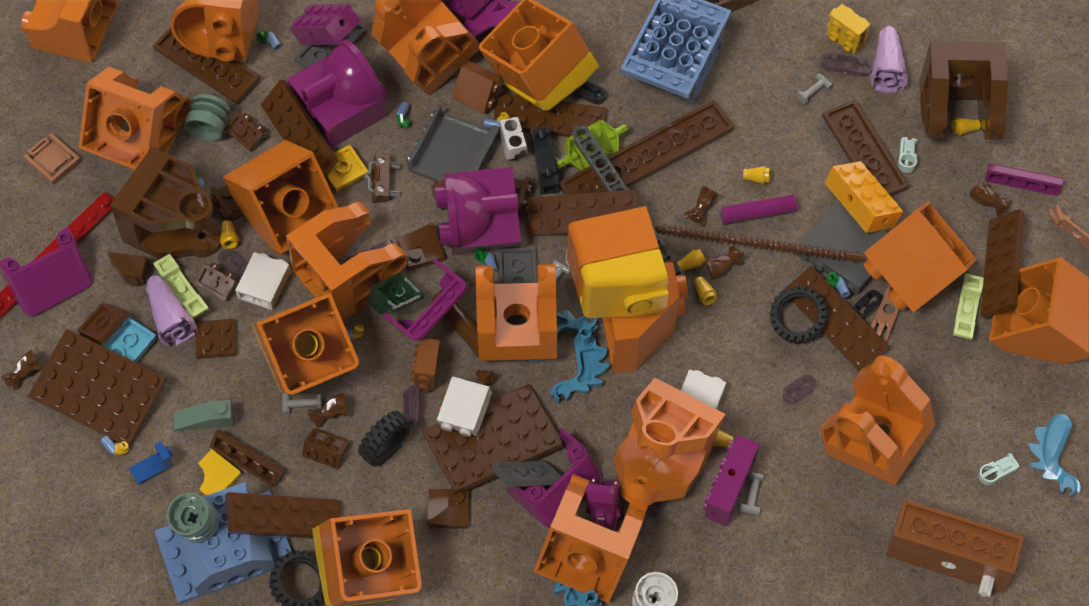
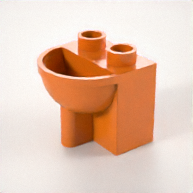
(216, 27)

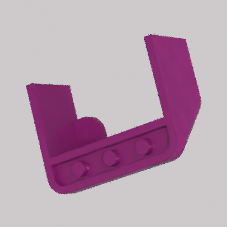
(544, 503)

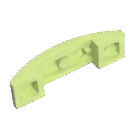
(180, 286)
(968, 306)

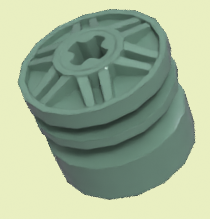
(207, 117)
(182, 516)

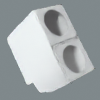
(509, 128)

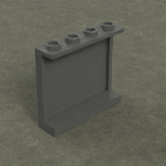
(451, 146)
(841, 231)

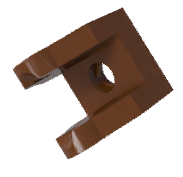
(964, 73)
(165, 209)

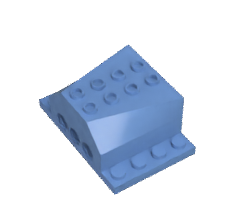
(677, 46)
(221, 559)

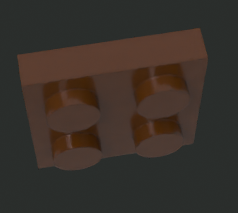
(102, 323)
(215, 338)

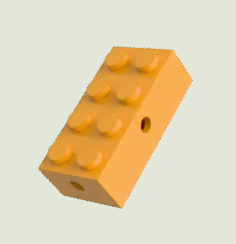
(863, 197)

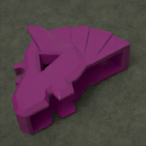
(488, 18)
(604, 502)

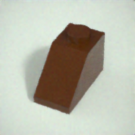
(130, 267)

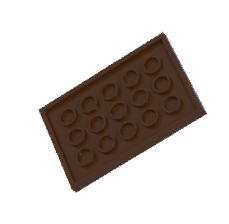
(97, 387)
(511, 431)

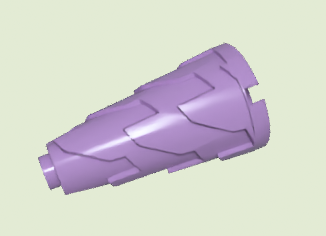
(889, 64)
(169, 315)

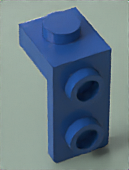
(152, 465)

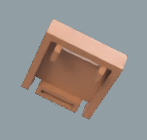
(50, 156)

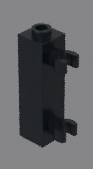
(544, 160)

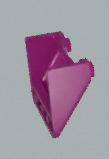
(48, 278)
(453, 289)

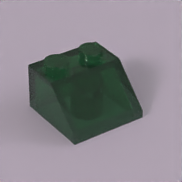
(393, 294)

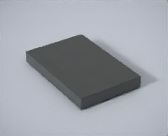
(525, 473)

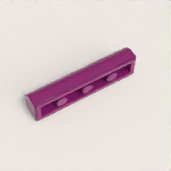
(1024, 179)
(758, 209)

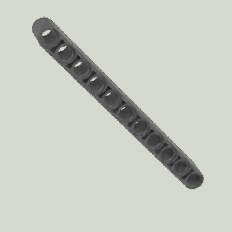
(608, 172)

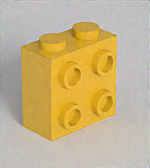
(847, 29)

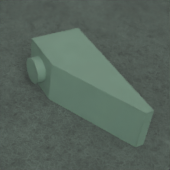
(205, 416)

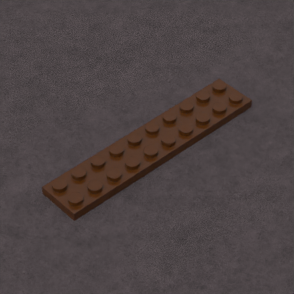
(656, 149)

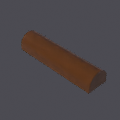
(462, 324)
(246, 458)

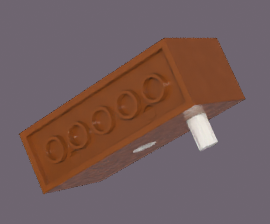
(955, 547)

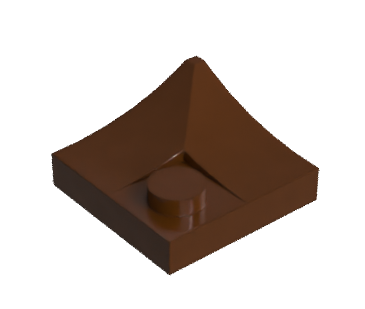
(421, 247)
(448, 509)

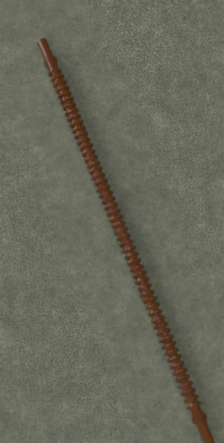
(851, 256)

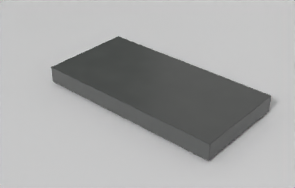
(314, 53)
(517, 266)

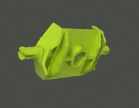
(604, 134)

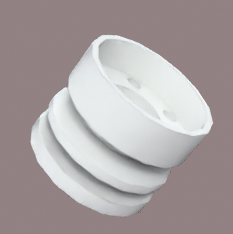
(658, 586)

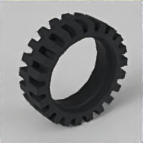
(784, 297)
(385, 438)
(275, 579)

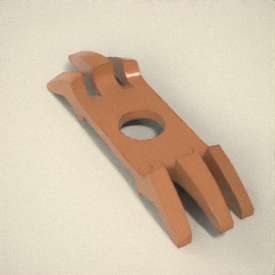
(1064, 222)
(883, 318)

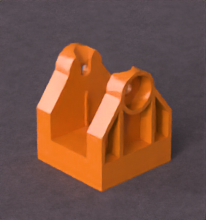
(423, 39)
(151, 118)
(324, 240)
(532, 300)
(882, 398)
(665, 444)
(585, 552)

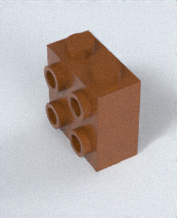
(476, 87)
(425, 364)

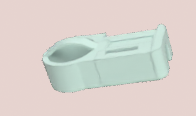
(907, 153)
(1001, 468)

